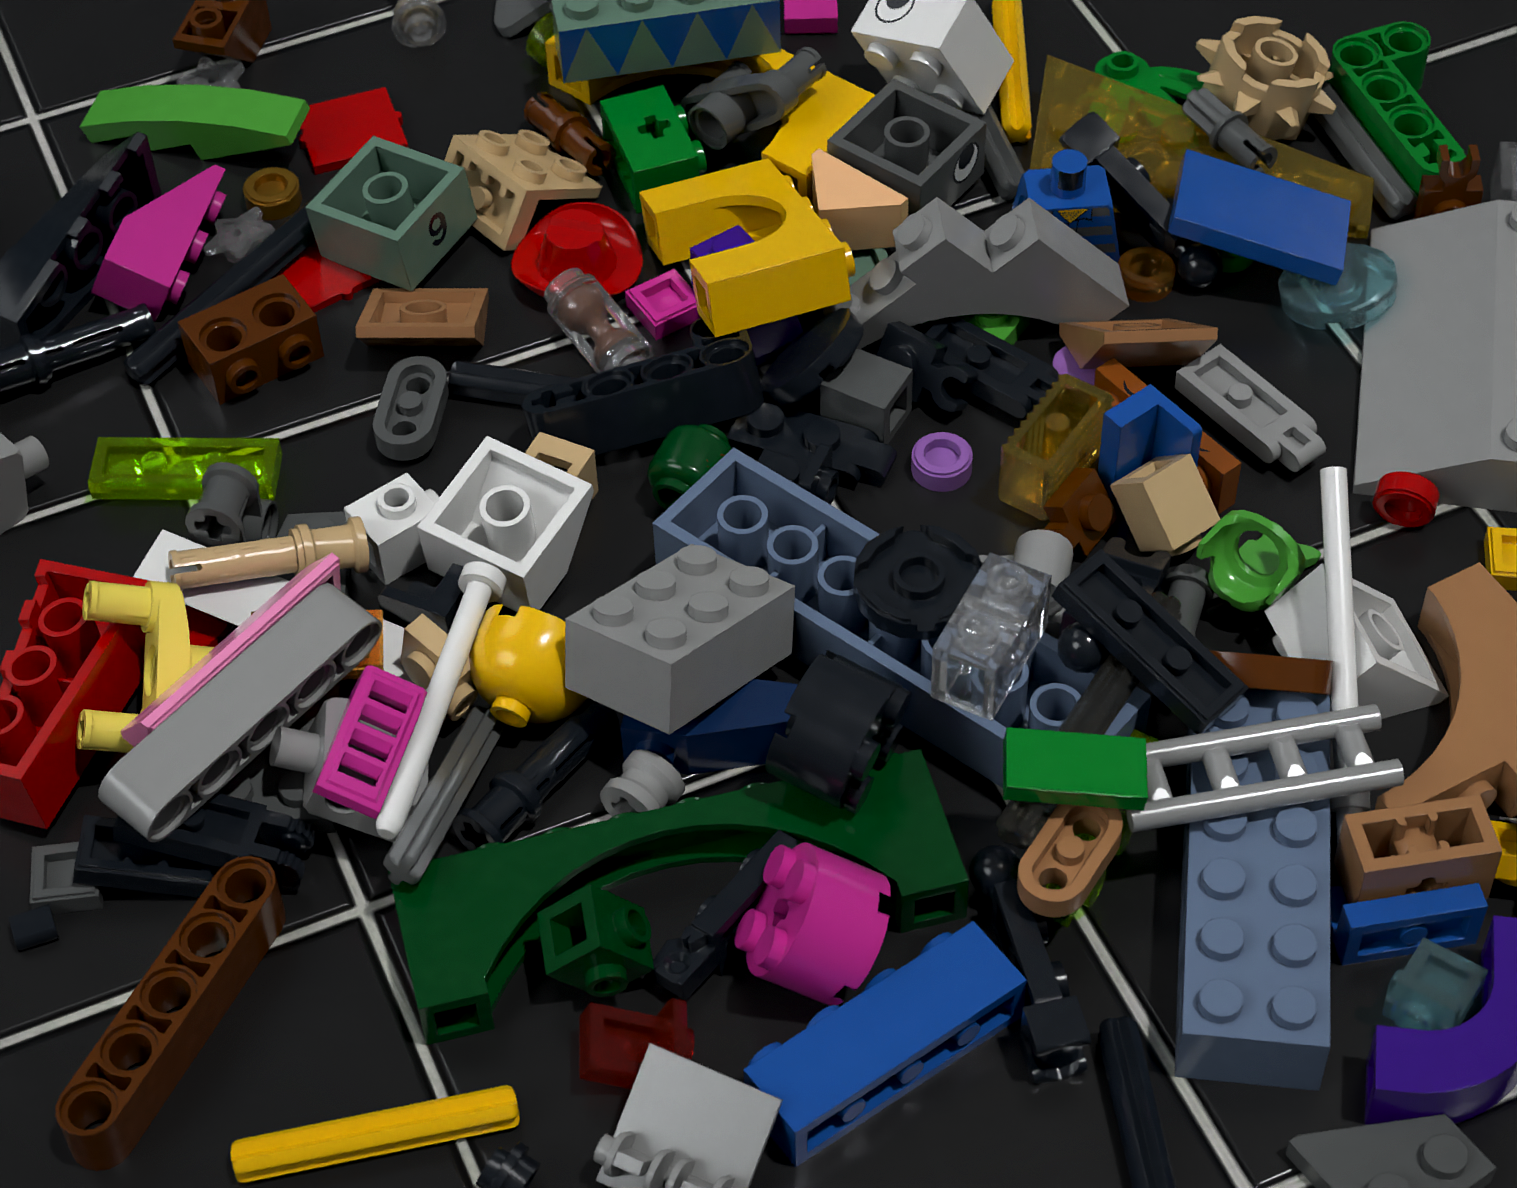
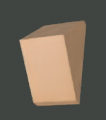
(855, 204)

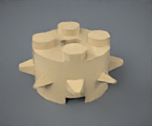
(1268, 76)

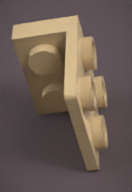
(511, 176)

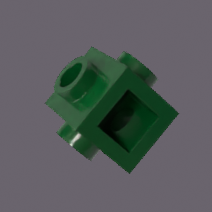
(595, 941)

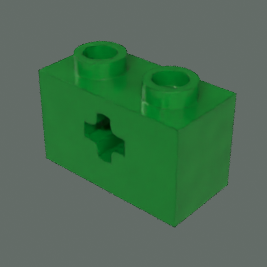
(650, 141)

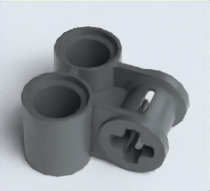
(230, 508)

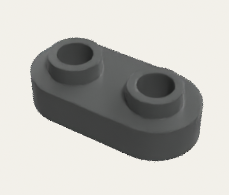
(410, 408)

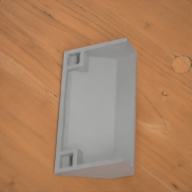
(1445, 359)

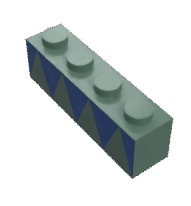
(648, 35)

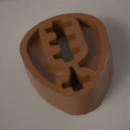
(1280, 672)

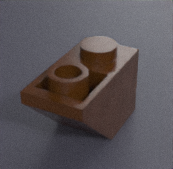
(225, 29)

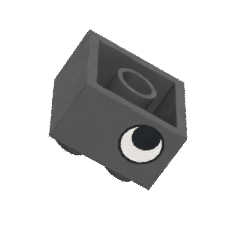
(913, 145)

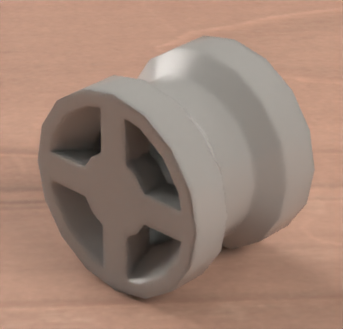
(645, 785)

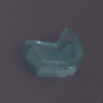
(1433, 989)

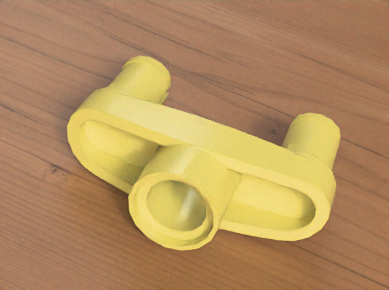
(167, 654)

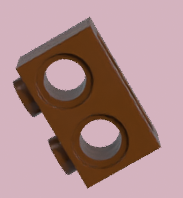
(251, 339)

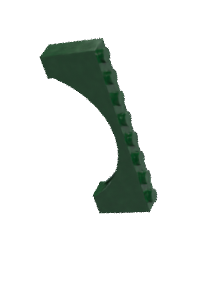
(478, 909)

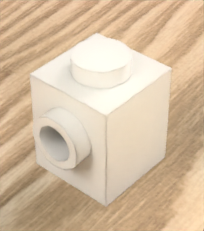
(391, 526)

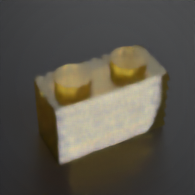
(1052, 443)

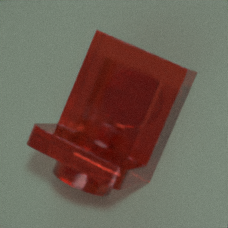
(617, 1040)

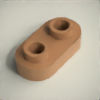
(1067, 860)

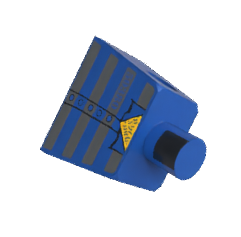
(1075, 196)

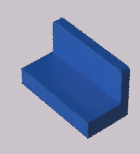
(1140, 431)
(1399, 923)

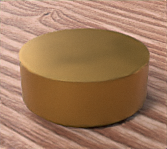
(274, 192)

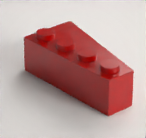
(49, 679)

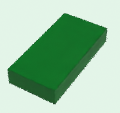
(1075, 769)

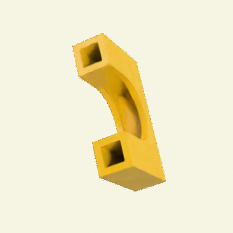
(784, 273)

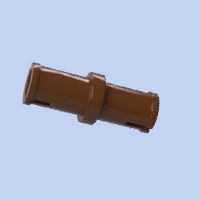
(569, 133)

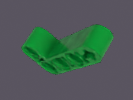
(1379, 81)

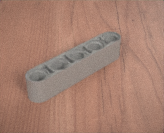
(239, 712)

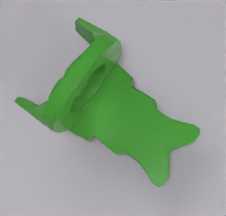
(1258, 570)

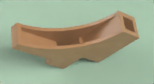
(1475, 640)

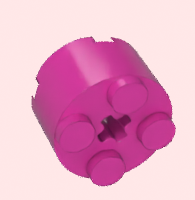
(814, 923)

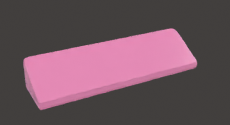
(318, 573)

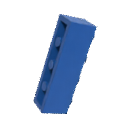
(887, 1039)

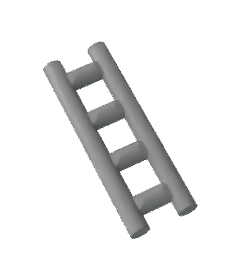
(1281, 739)

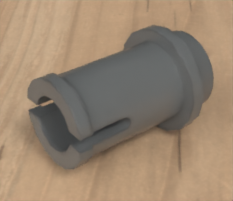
(1192, 589)

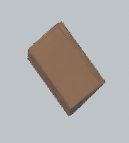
(424, 317)
(1137, 342)

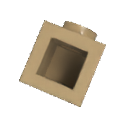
(1166, 504)

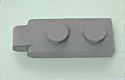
(1250, 409)

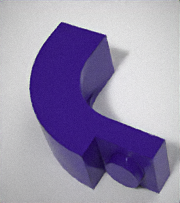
(1453, 1068)

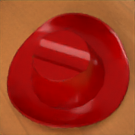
(583, 238)

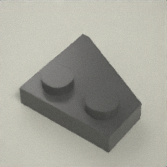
(1392, 1155)

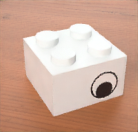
(935, 48)

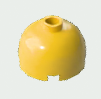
(521, 667)

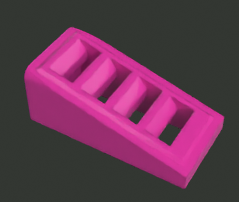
(389, 705)

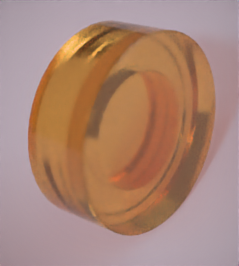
(1147, 274)

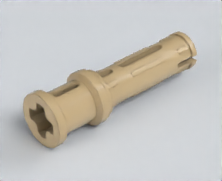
(273, 555)

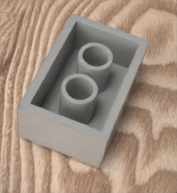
(679, 637)

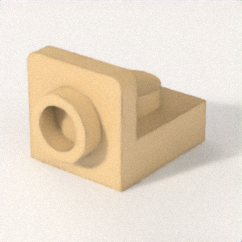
(419, 657)

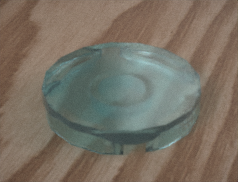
(1359, 297)

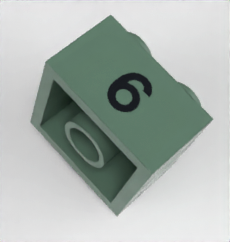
(392, 212)

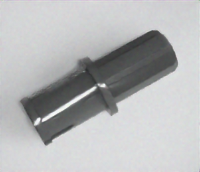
(1228, 130)

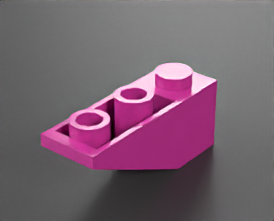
(156, 241)

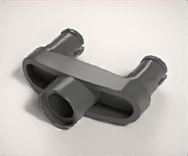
(747, 101)

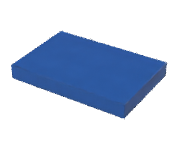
(1260, 217)

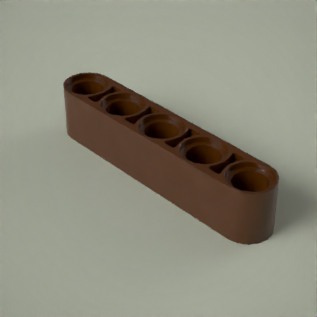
(171, 1040)

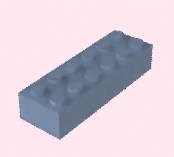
(1257, 922)

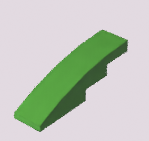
(208, 117)

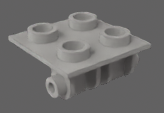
(686, 1128)

